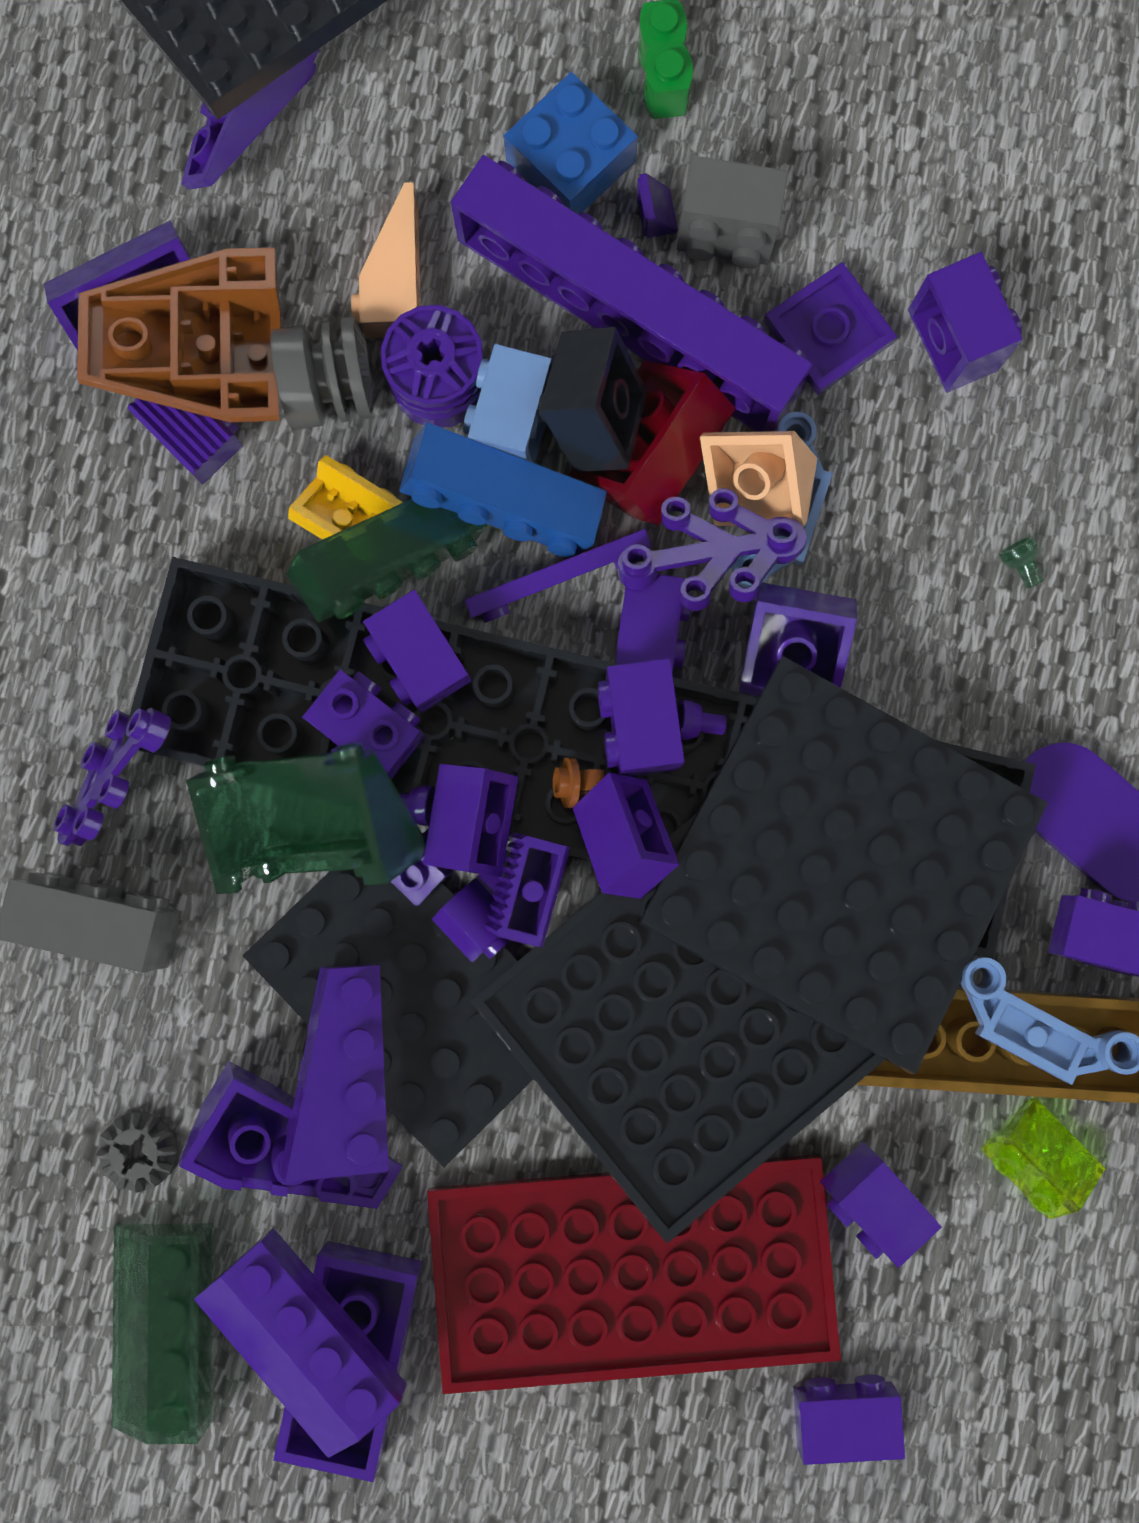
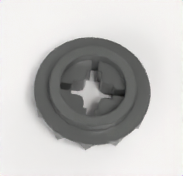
(158, 1146)

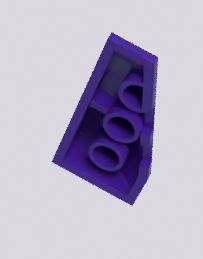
(225, 139)
(244, 1135)

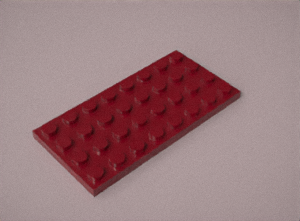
(581, 1288)

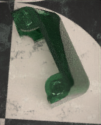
(303, 818)

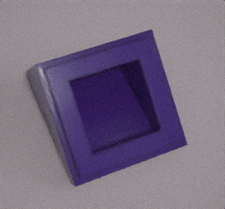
(655, 207)

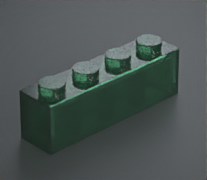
(378, 557)

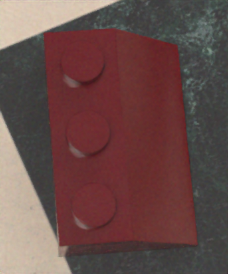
(667, 445)

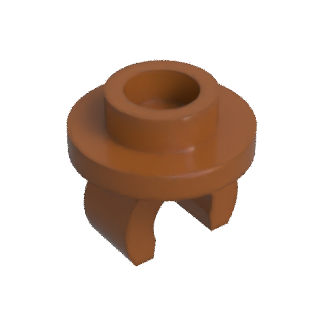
(571, 782)

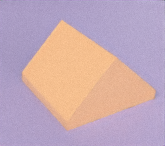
(765, 469)

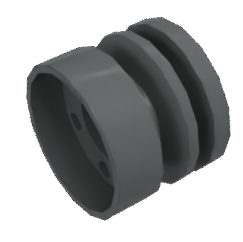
(322, 373)

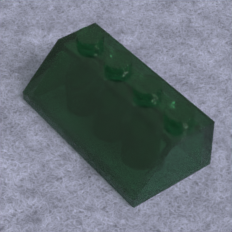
(161, 1332)

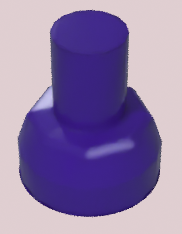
(694, 721)
(420, 803)

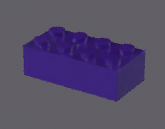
(380, 1298)

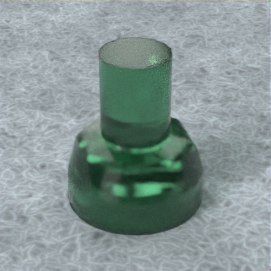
(1023, 560)

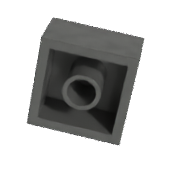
(731, 211)

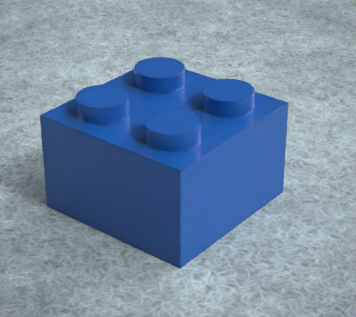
(571, 144)

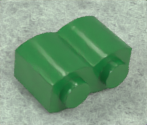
(664, 58)

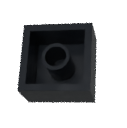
(594, 399)

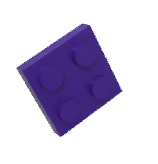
(832, 326)

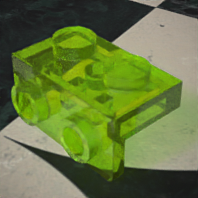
(1044, 1161)

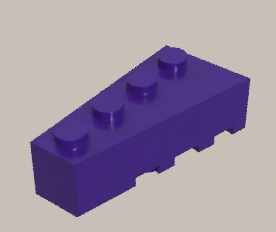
(340, 1089)

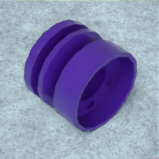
(442, 389)

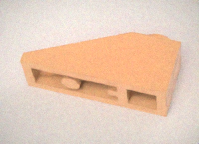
(392, 270)

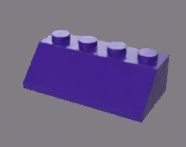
(302, 1344)

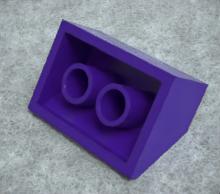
(138, 256)

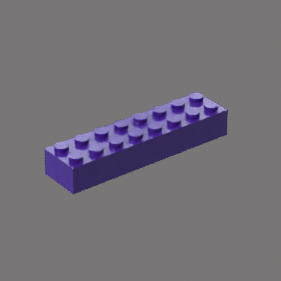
(616, 286)

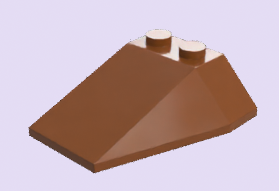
(188, 336)

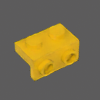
(338, 500)

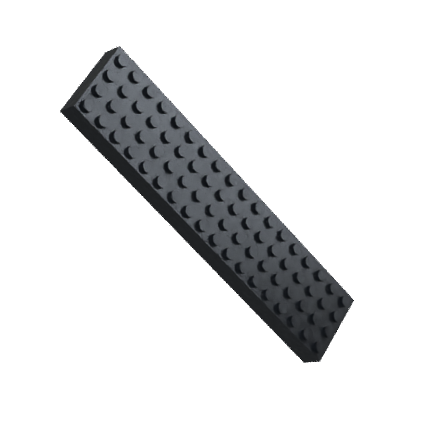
(247, 659)

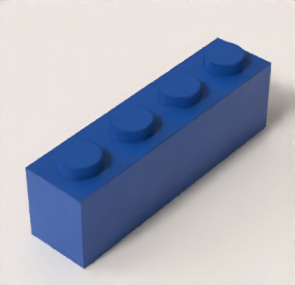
(502, 491)

